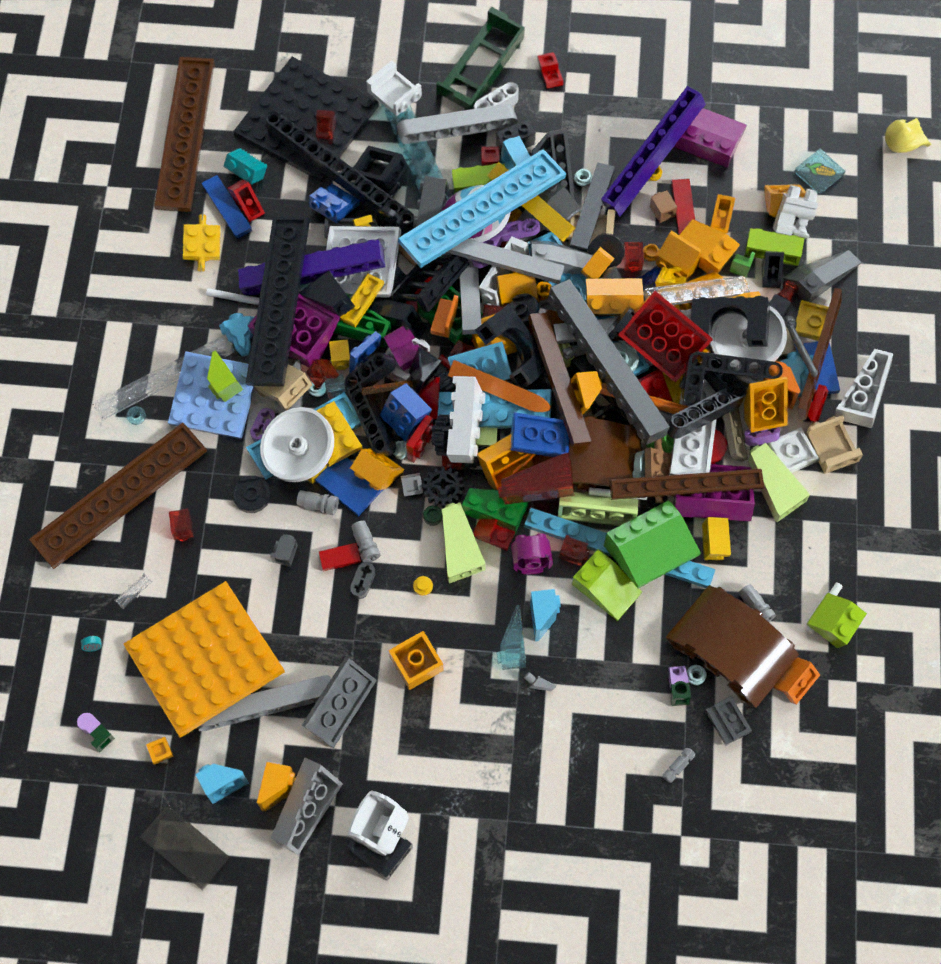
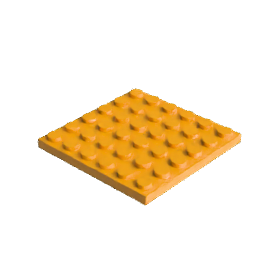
(203, 658)

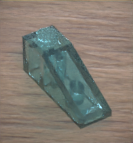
(512, 645)

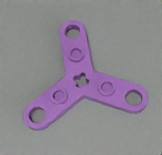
(515, 229)

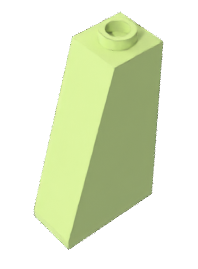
(781, 487)
(461, 548)

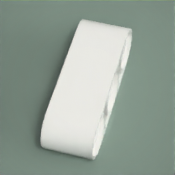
(503, 95)

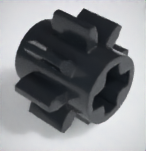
(445, 381)

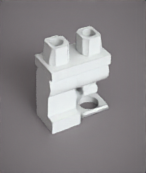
(795, 206)

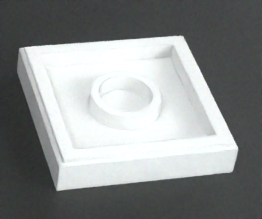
(794, 450)

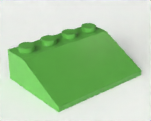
(652, 544)

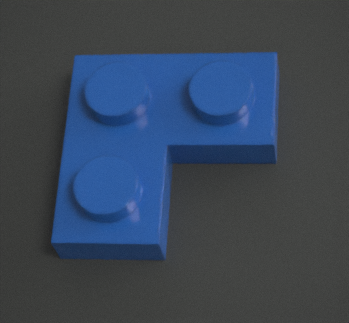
(360, 354)

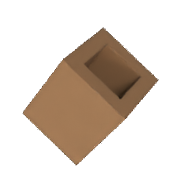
(663, 206)

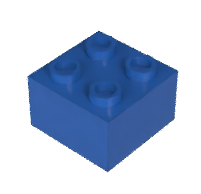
(404, 411)

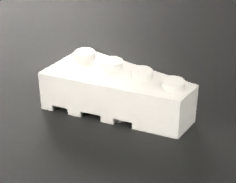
(864, 396)
(465, 419)

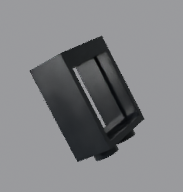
(391, 174)

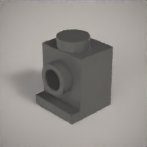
(284, 550)

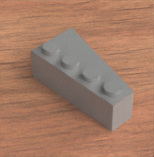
(305, 805)

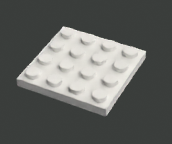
(388, 236)

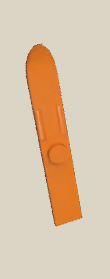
(501, 388)

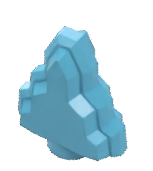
(238, 332)
(798, 368)

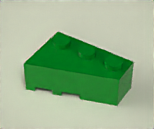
(367, 326)
(488, 505)

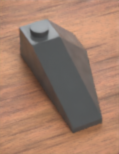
(559, 200)
(822, 274)

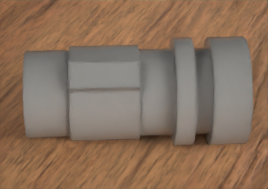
(315, 501)
(364, 539)
(754, 600)

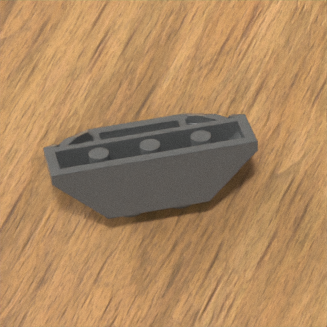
(557, 147)

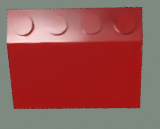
(664, 335)

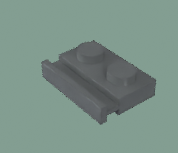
(728, 720)

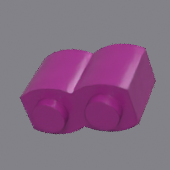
(402, 346)

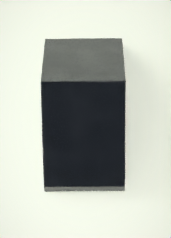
(772, 269)

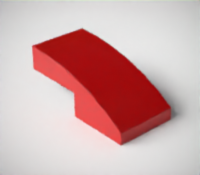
(550, 70)

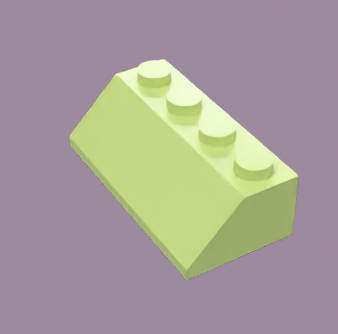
(597, 509)

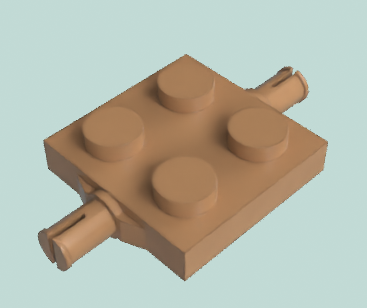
(657, 463)

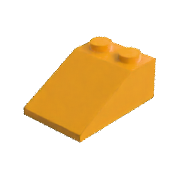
(715, 245)
(766, 404)

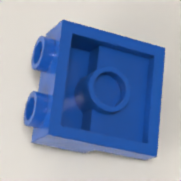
(333, 202)

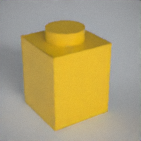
(340, 354)

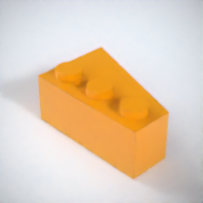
(501, 462)

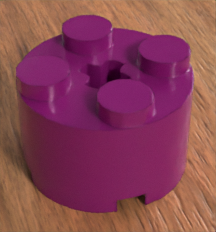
(531, 553)

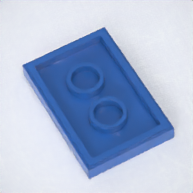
(828, 374)
(538, 435)
(351, 490)

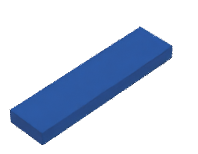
(226, 206)

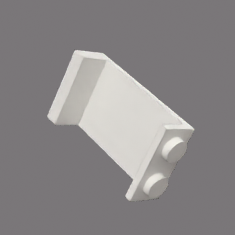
(488, 287)

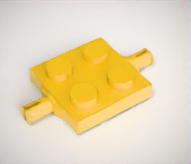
(201, 242)

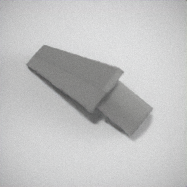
(539, 683)

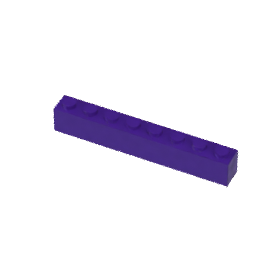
(653, 151)
(338, 260)

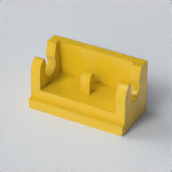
(666, 277)
(716, 538)

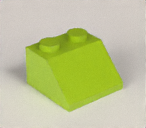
(222, 380)
(836, 619)

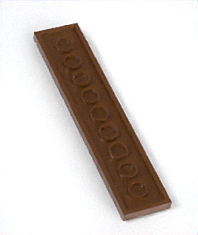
(184, 134)
(117, 495)

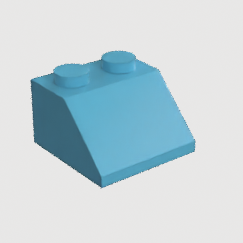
(544, 608)
(220, 781)

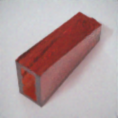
(540, 482)

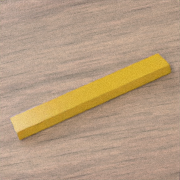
(541, 210)

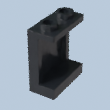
(381, 864)

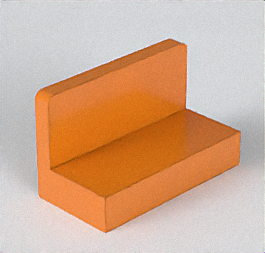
(444, 317)
(797, 680)

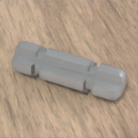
(678, 765)

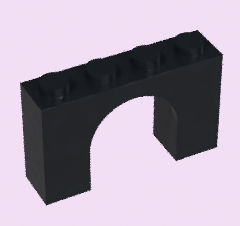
(753, 309)
(509, 325)

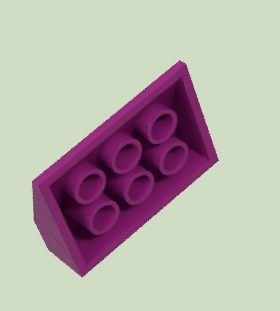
(712, 137)
(311, 330)
(730, 504)

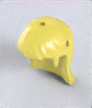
(905, 137)

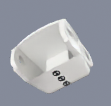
(378, 823)

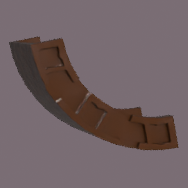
(606, 458)
(734, 644)

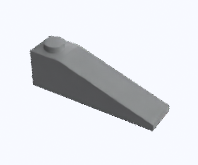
(571, 258)

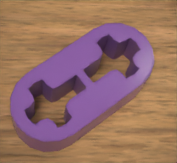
(259, 423)
(761, 437)

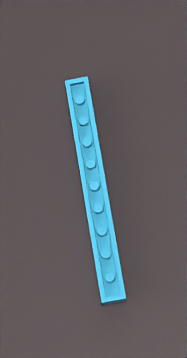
(559, 528)

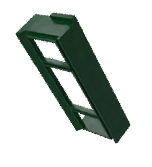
(494, 19)

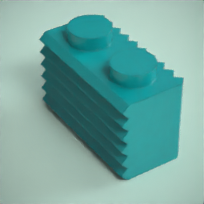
(245, 166)

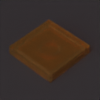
(385, 387)

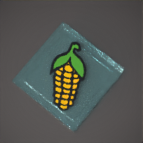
(819, 171)

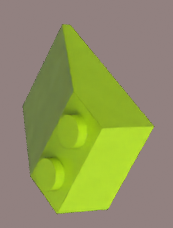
(606, 585)

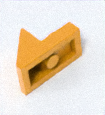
(722, 213)
(597, 264)

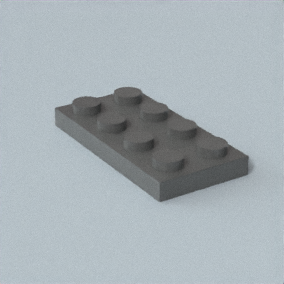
(339, 702)

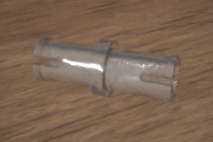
(133, 591)

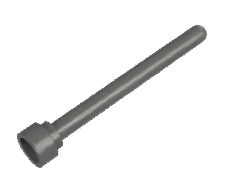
(791, 324)

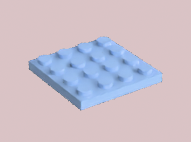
(199, 407)

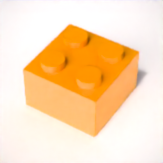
(416, 660)

